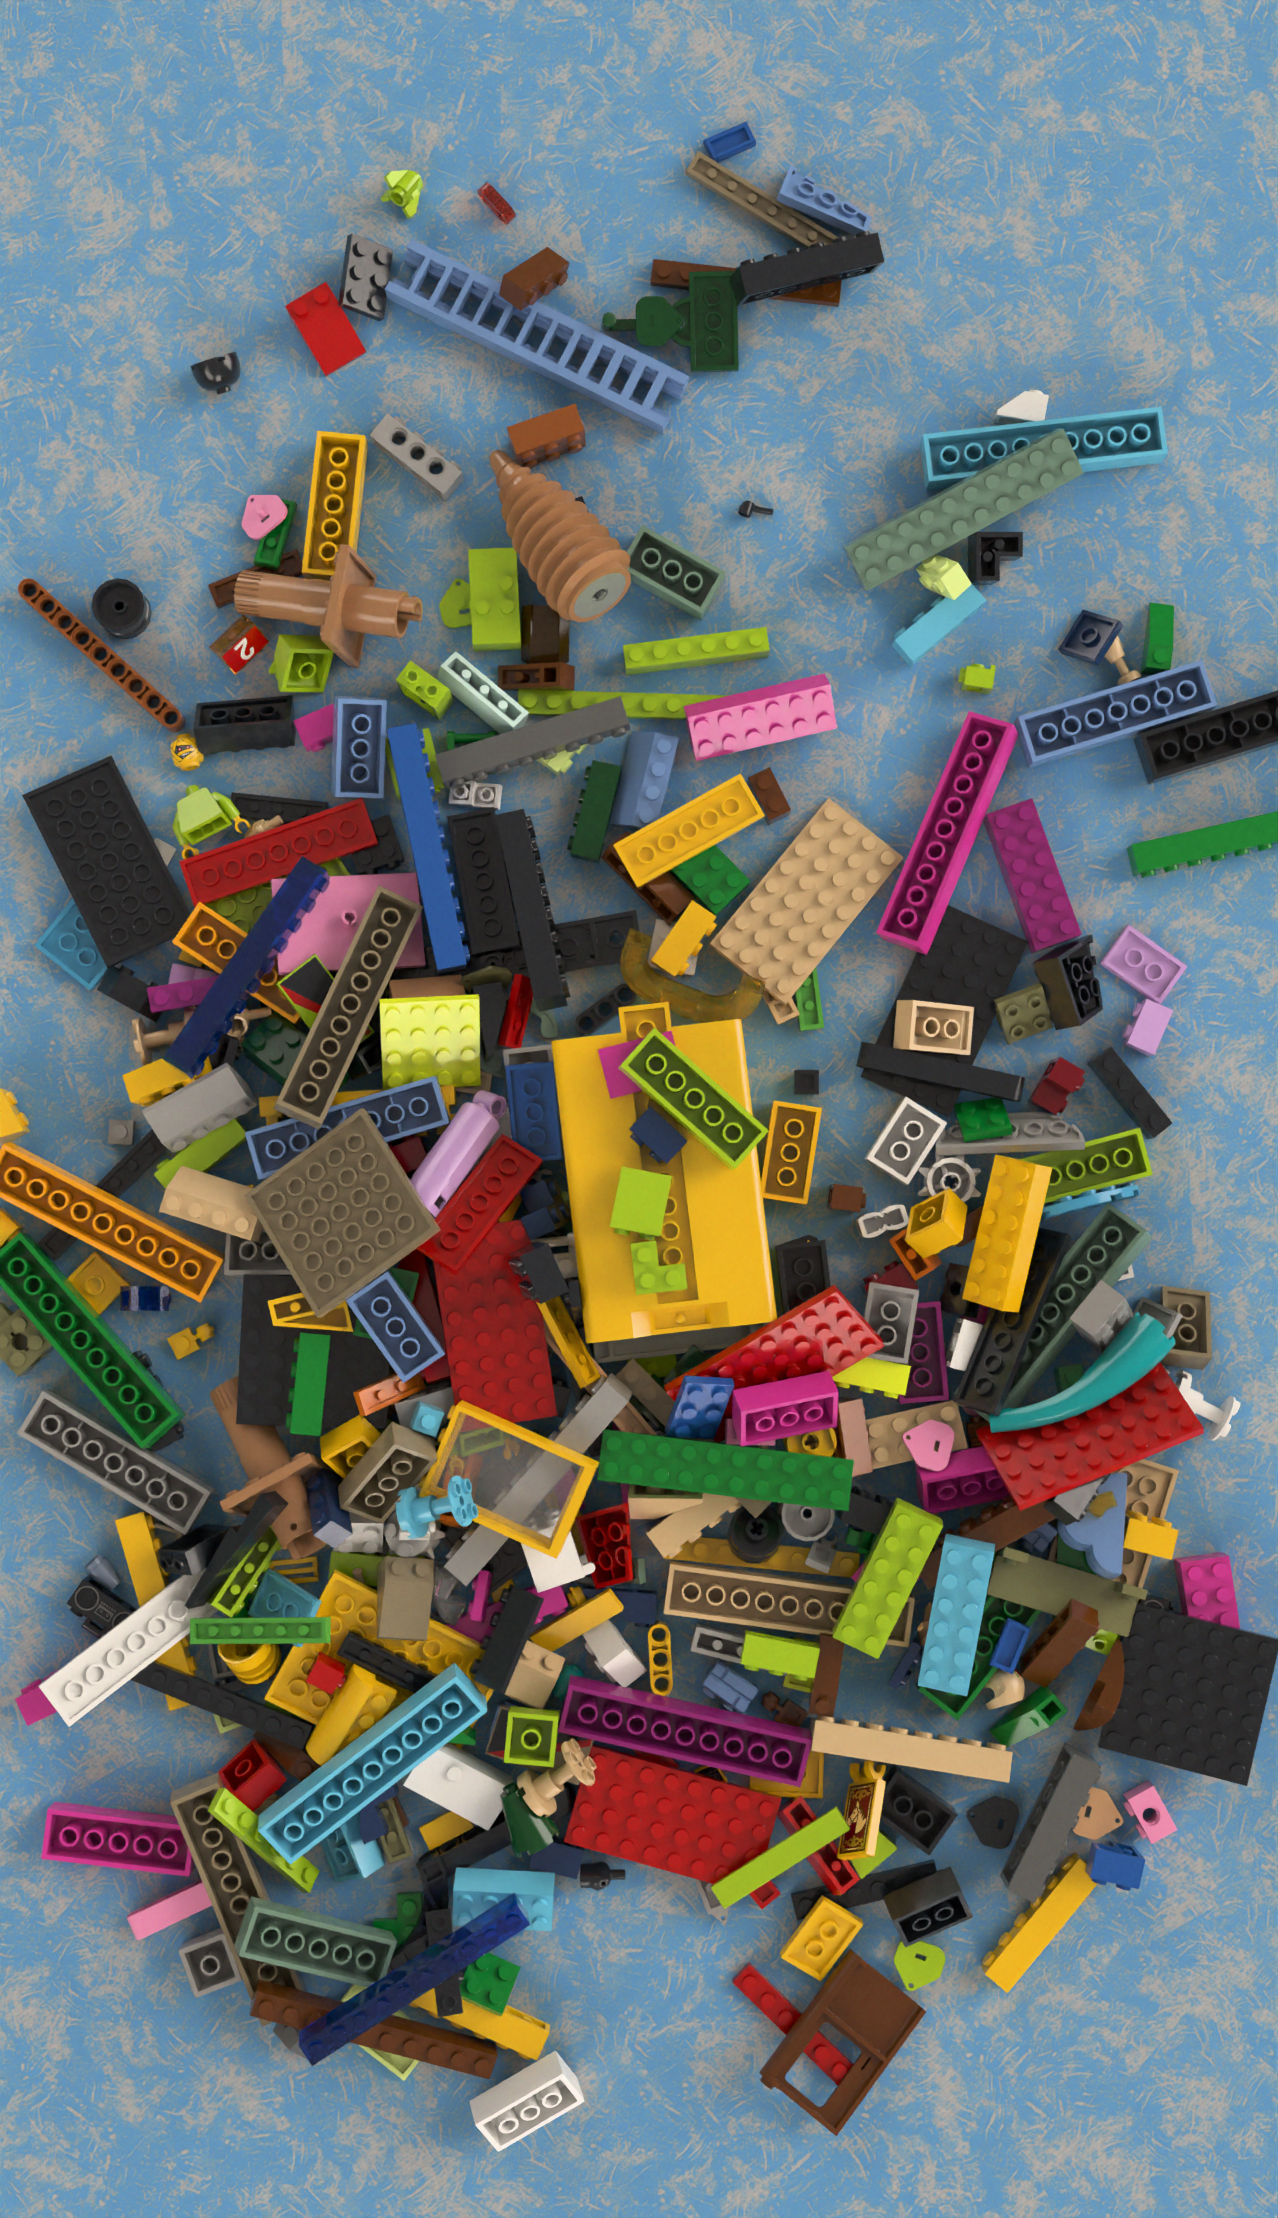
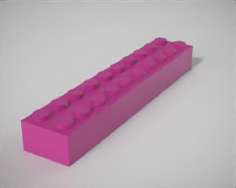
(947, 832)

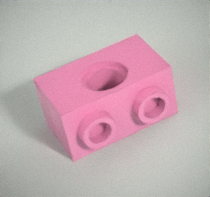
(1159, 1823)

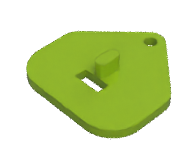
(456, 599)
(916, 1970)

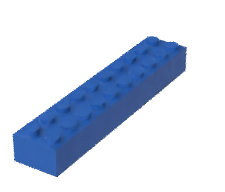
(426, 847)

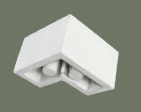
(613, 1654)

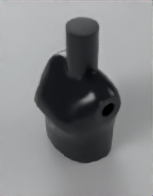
(599, 1875)

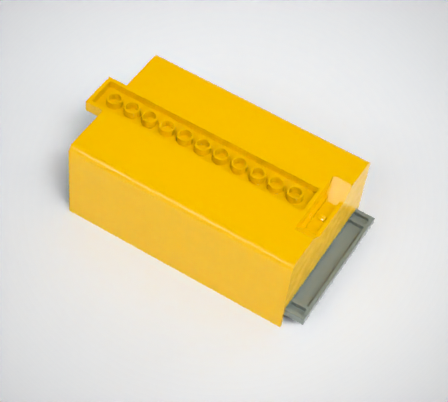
(710, 1215)

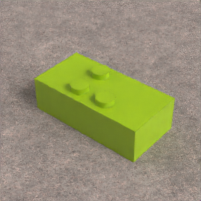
(494, 599)

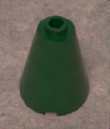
(525, 1828)

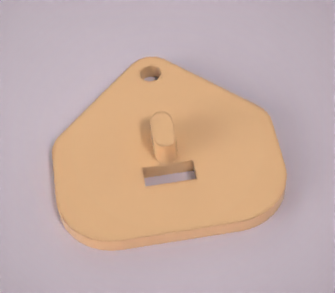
(1101, 1817)

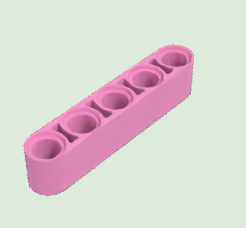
(169, 1910)

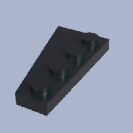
(574, 1297)

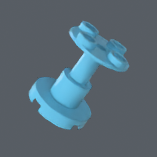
(416, 1511)

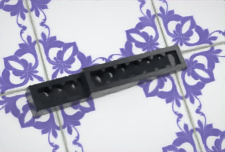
(236, 1546)

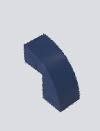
(372, 1819)

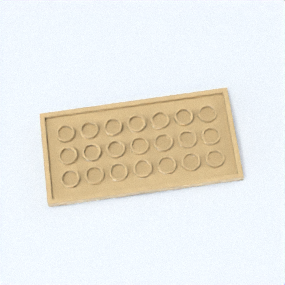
(806, 901)

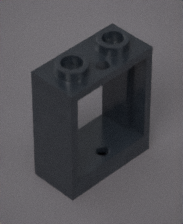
(192, 1551)

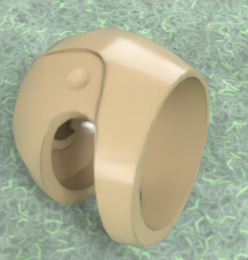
(1007, 1688)

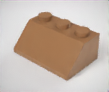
(426, 987)

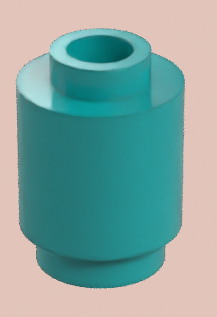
(561, 1684)

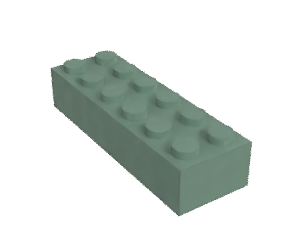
(314, 1943)

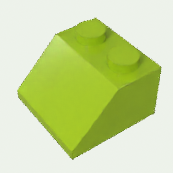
(302, 663)

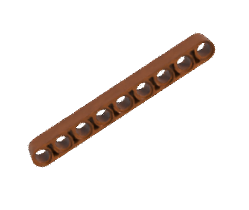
(94, 647)

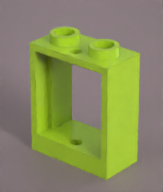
(419, 685)

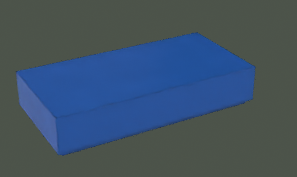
(729, 142)
(1009, 1645)

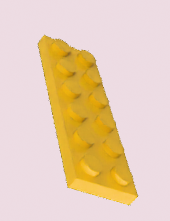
(688, 830)

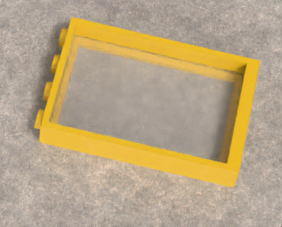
(518, 1478)

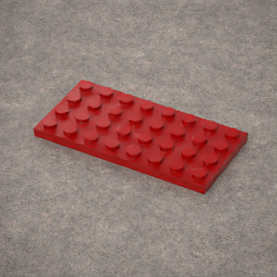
(495, 1332)
(807, 1340)
(1082, 1448)
(670, 1817)

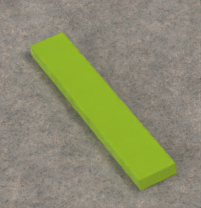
(780, 1857)

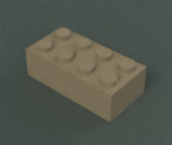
(391, 1464)

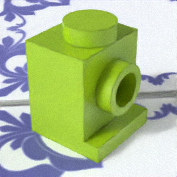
(977, 678)

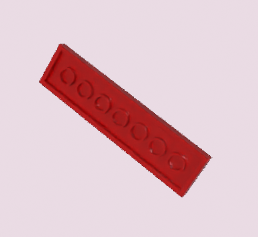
(277, 851)

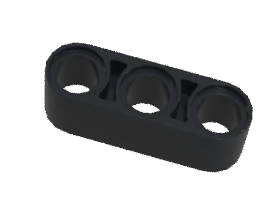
(593, 1011)

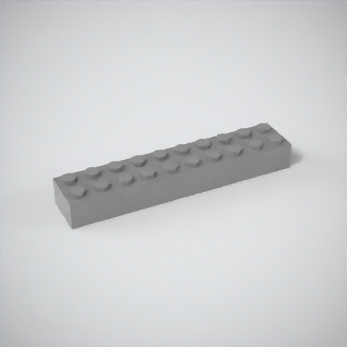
(575, 1433)

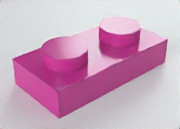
(481, 1586)

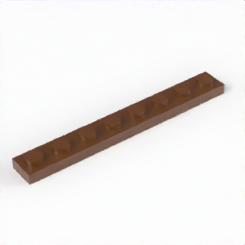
(675, 275)

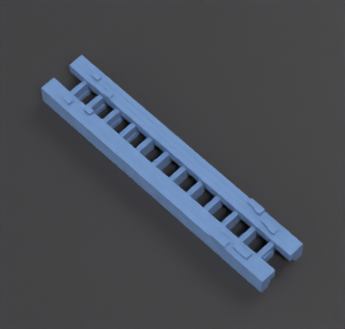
(547, 320)

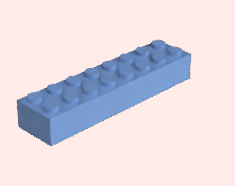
(1115, 713)
(395, 1113)

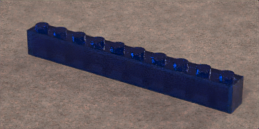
(247, 968)
(413, 1979)

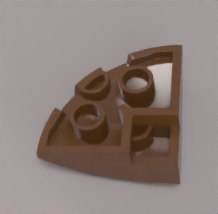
(1105, 1693)

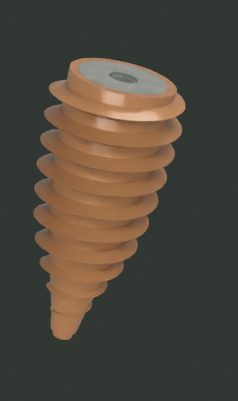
(560, 543)

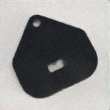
(987, 1818)

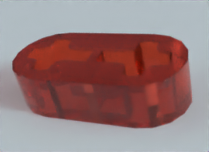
(496, 203)

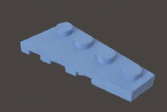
(808, 198)

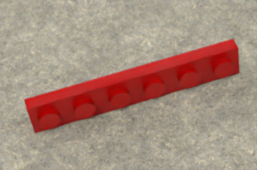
(785, 2015)

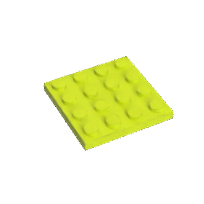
(430, 1039)

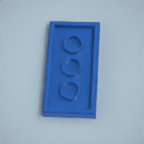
(535, 1108)

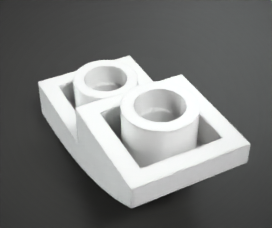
(477, 795)

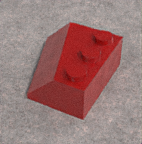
(607, 1544)

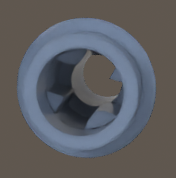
(103, 1572)

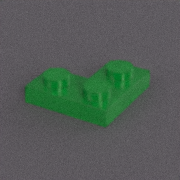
(408, 1911)

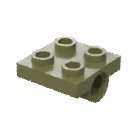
(1023, 1013)

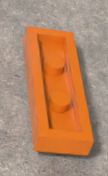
(386, 1392)

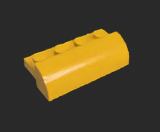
(351, 1713)

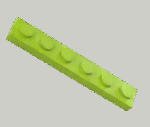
(245, 1826)

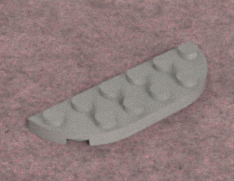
(1029, 1133)

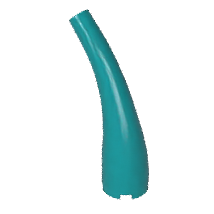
(1123, 1363)

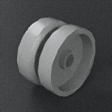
(806, 1527)

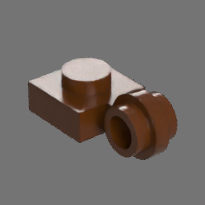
(787, 1713)

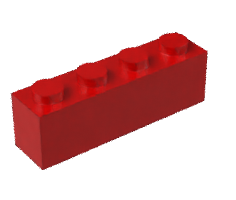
(834, 1872)

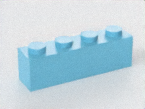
(936, 624)

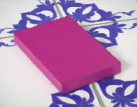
(612, 1058)

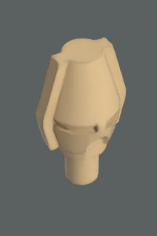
(262, 825)

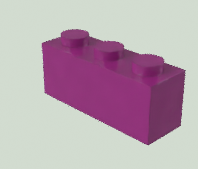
(179, 994)

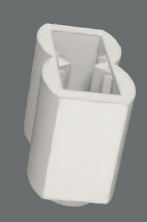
(875, 1223)

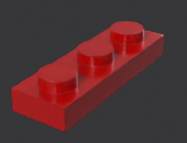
(516, 1013)

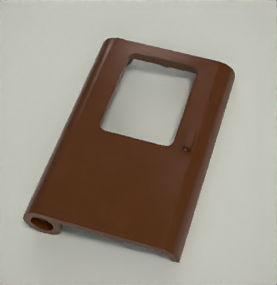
(865, 2011)

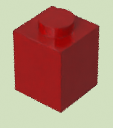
(326, 1673)

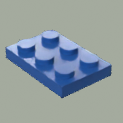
(699, 1407)

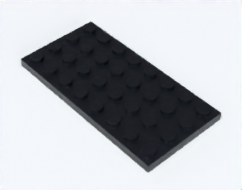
(108, 861)
(965, 967)

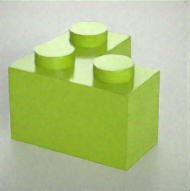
(650, 1276)

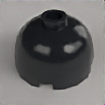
(217, 373)

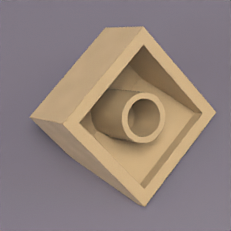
(534, 1675)

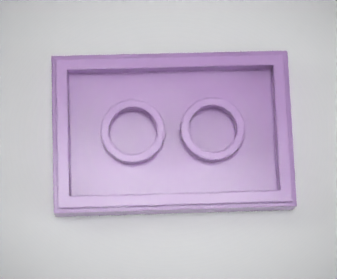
(1143, 965)

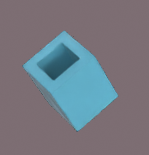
(426, 1418)

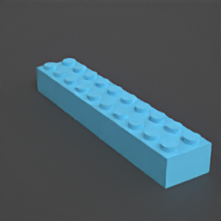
(1097, 441)
(372, 1763)

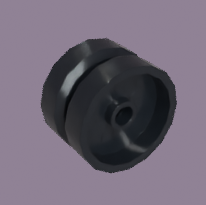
(123, 595)
(752, 1547)

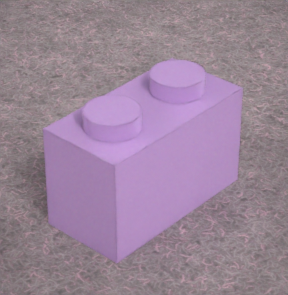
(1147, 1027)

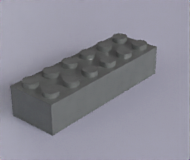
(1050, 1823)

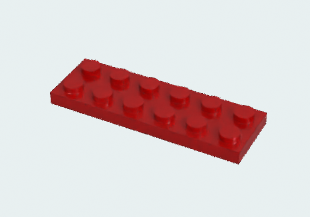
(480, 1203)

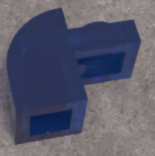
(144, 1298)

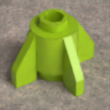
(404, 190)

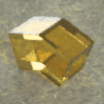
(1102, 1503)

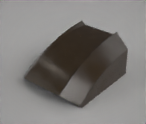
(544, 635)

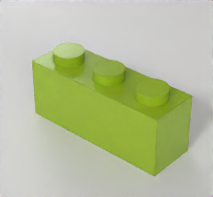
(779, 1655)

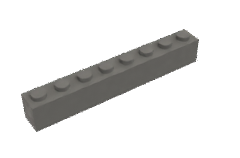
(533, 742)

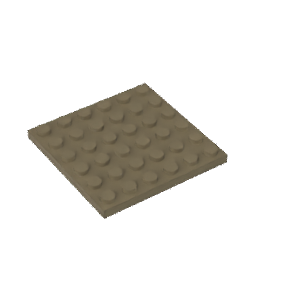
(342, 1213)

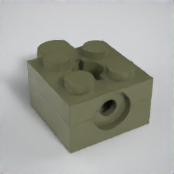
(20, 1341)

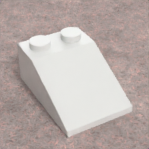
(962, 1343)

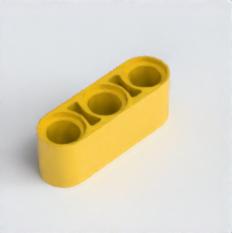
(664, 1669)

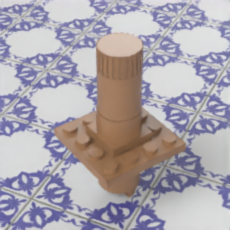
(342, 607)
(270, 1470)

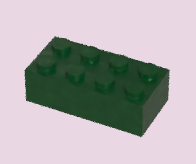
(276, 1047)

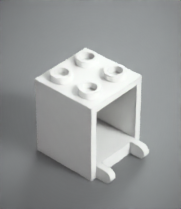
(553, 1572)

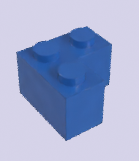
(1115, 1864)

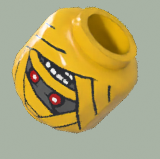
(185, 753)

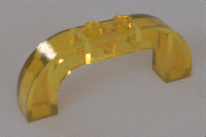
(684, 999)

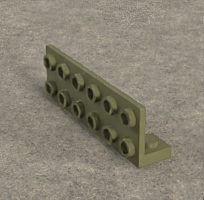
(1051, 1586)

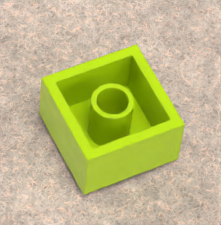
(531, 1736)

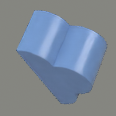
(1102, 1537)

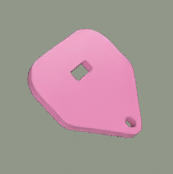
(258, 511)
(923, 1441)

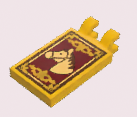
(862, 1811)

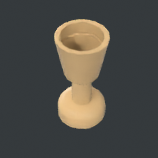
(1115, 655)

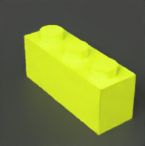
(877, 1375)

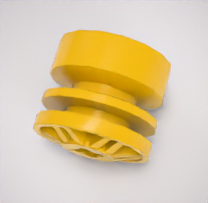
(251, 1661)

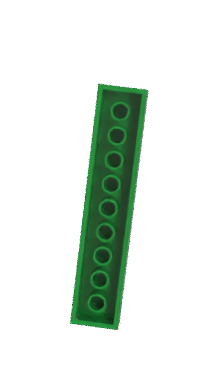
(86, 1342)
(726, 1469)

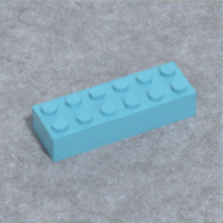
(956, 1614)

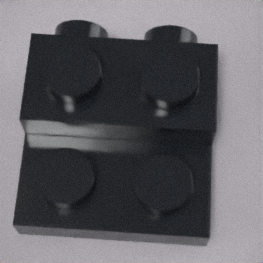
(385, 855)

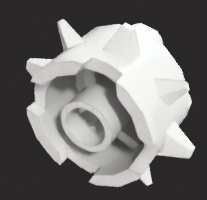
(953, 1168)
(410, 1548)

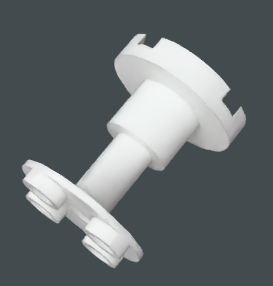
(1219, 1416)

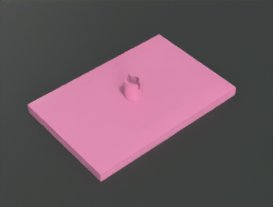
(337, 916)

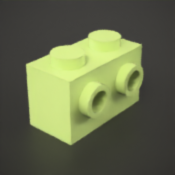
(943, 576)

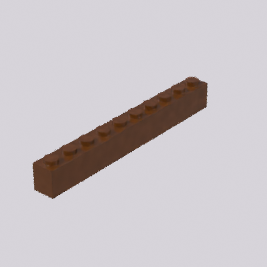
(391, 2035)

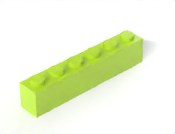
(696, 651)

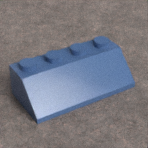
(644, 780)

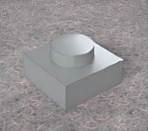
(121, 1132)

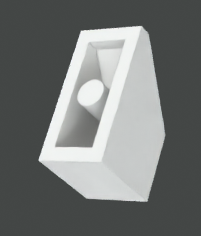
(1024, 408)

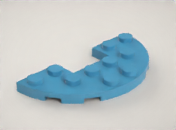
(1090, 1199)

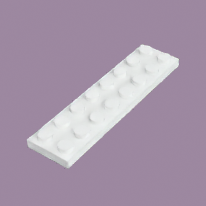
(124, 1650)

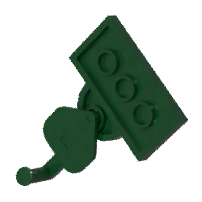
(708, 316)

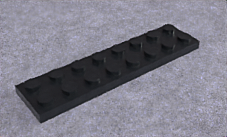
(1008, 1333)

